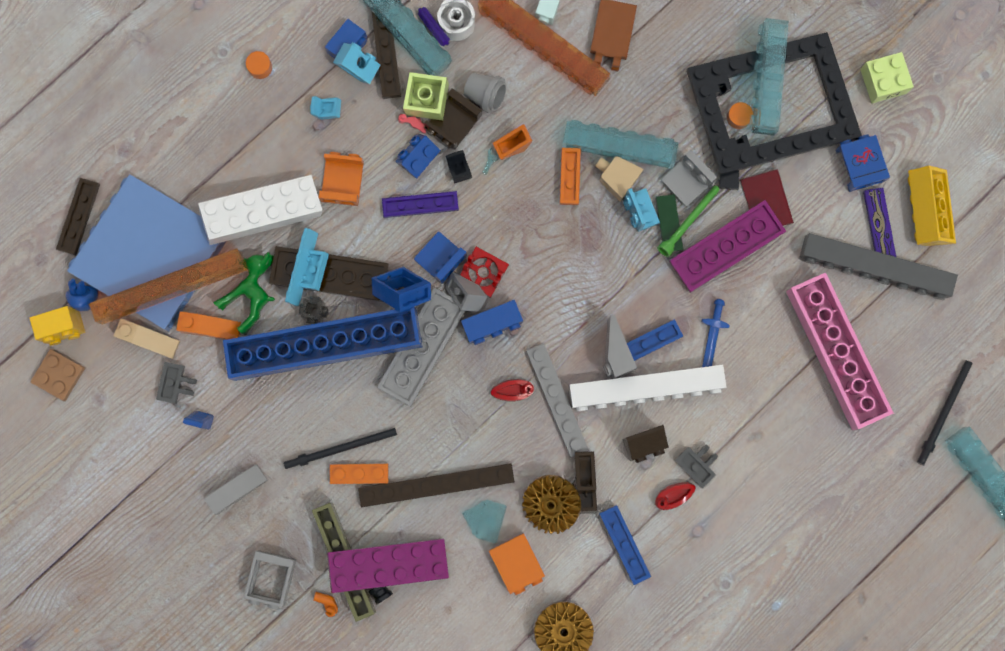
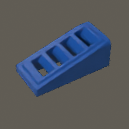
(199, 420)

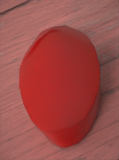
(512, 390)
(674, 495)

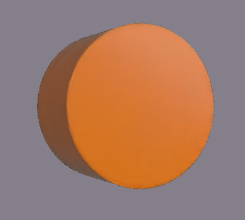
(258, 65)
(739, 115)

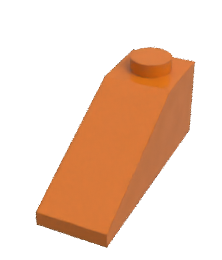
(207, 326)

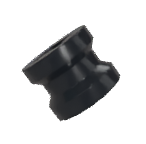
(380, 594)

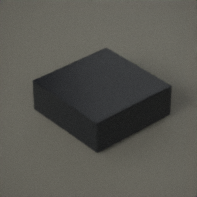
(729, 181)

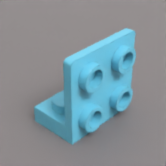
(641, 209)

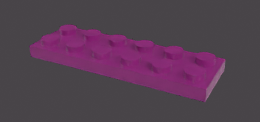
(727, 246)
(387, 565)

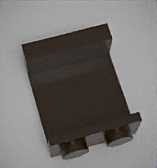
(458, 120)

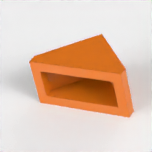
(513, 142)

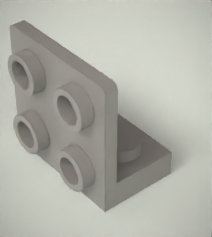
(689, 178)

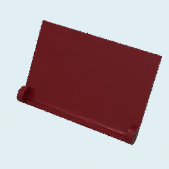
(769, 188)

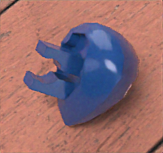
(80, 295)

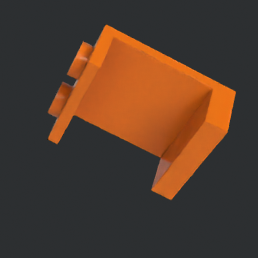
(342, 179)

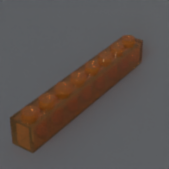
(546, 43)
(168, 286)

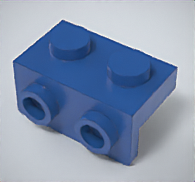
(417, 155)

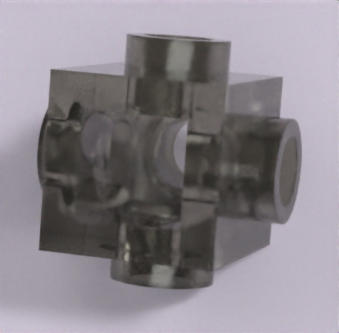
(313, 303)

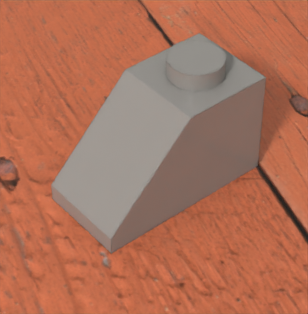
(465, 293)

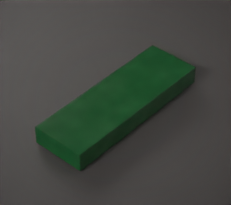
(668, 218)

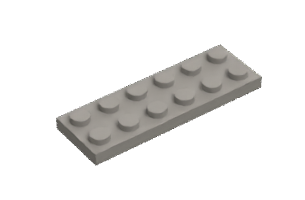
(412, 367)

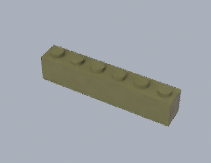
(336, 540)

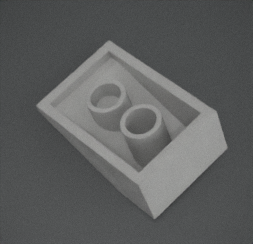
(617, 354)

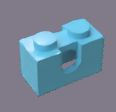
(347, 60)

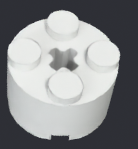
(465, 23)

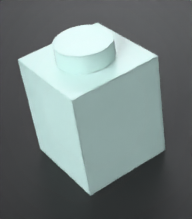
(547, 11)

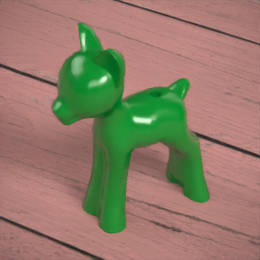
(251, 289)

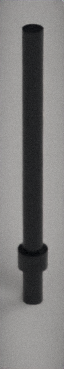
(929, 445)
(304, 459)

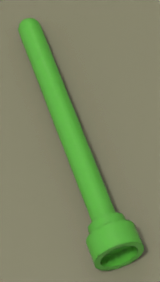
(667, 247)

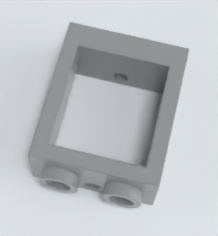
(255, 599)

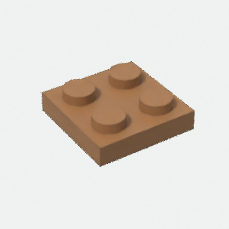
(57, 375)

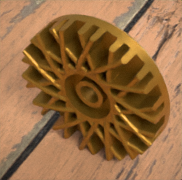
(549, 516)
(563, 616)

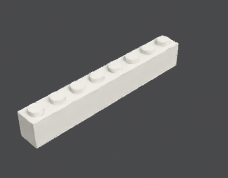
(647, 387)

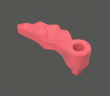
(415, 123)

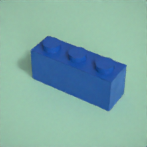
(492, 322)

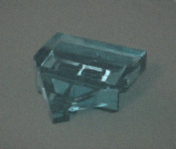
(486, 520)

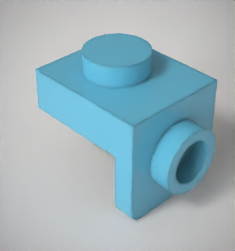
(325, 108)

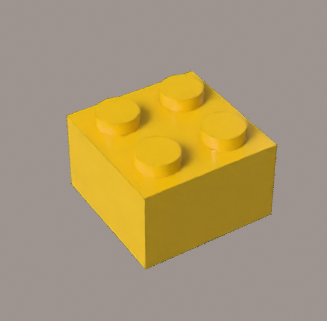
(57, 325)

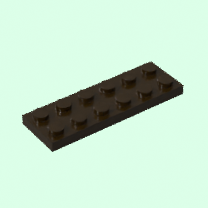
(341, 276)

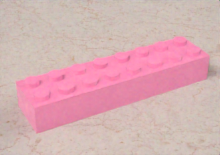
(839, 352)

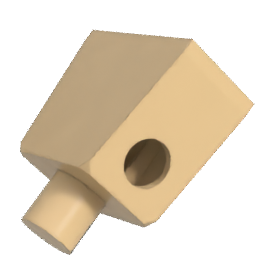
(618, 176)

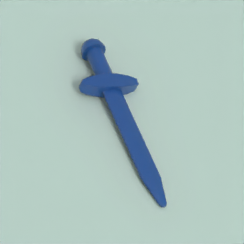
(714, 324)

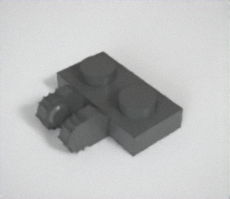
(171, 382)
(695, 466)

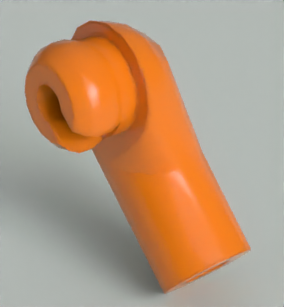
(329, 603)

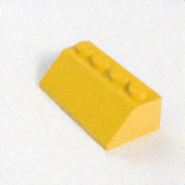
(931, 206)

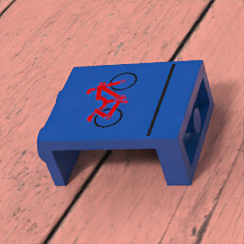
(864, 162)

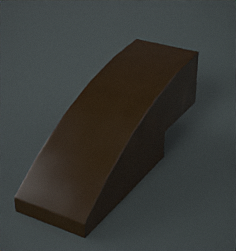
(586, 481)

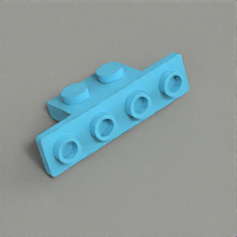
(307, 269)

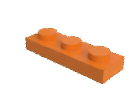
(570, 176)
(359, 473)

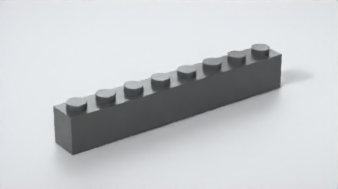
(878, 266)

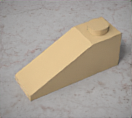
(146, 338)

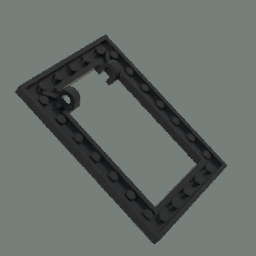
(737, 154)

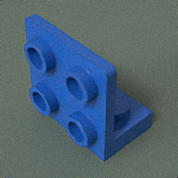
(440, 257)

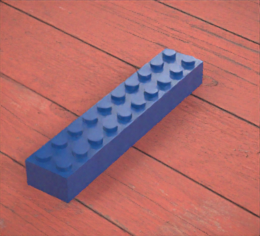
(322, 344)

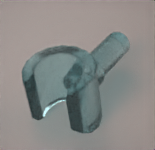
(491, 159)

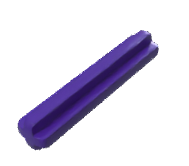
(433, 26)

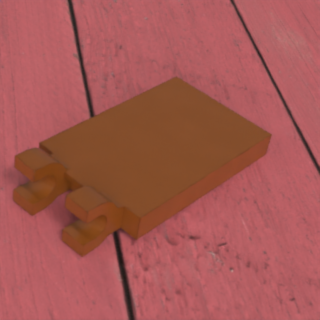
(613, 31)

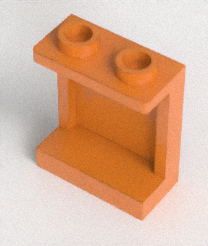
(517, 564)

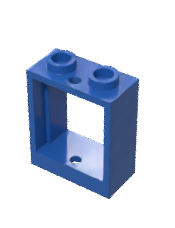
(414, 293)

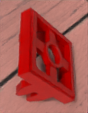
(501, 268)

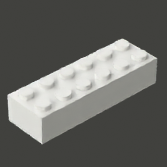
(260, 209)

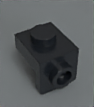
(458, 166)

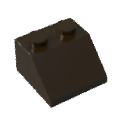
(646, 443)

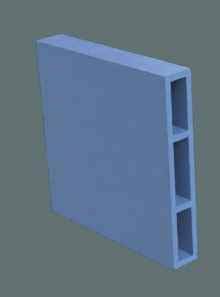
(140, 241)

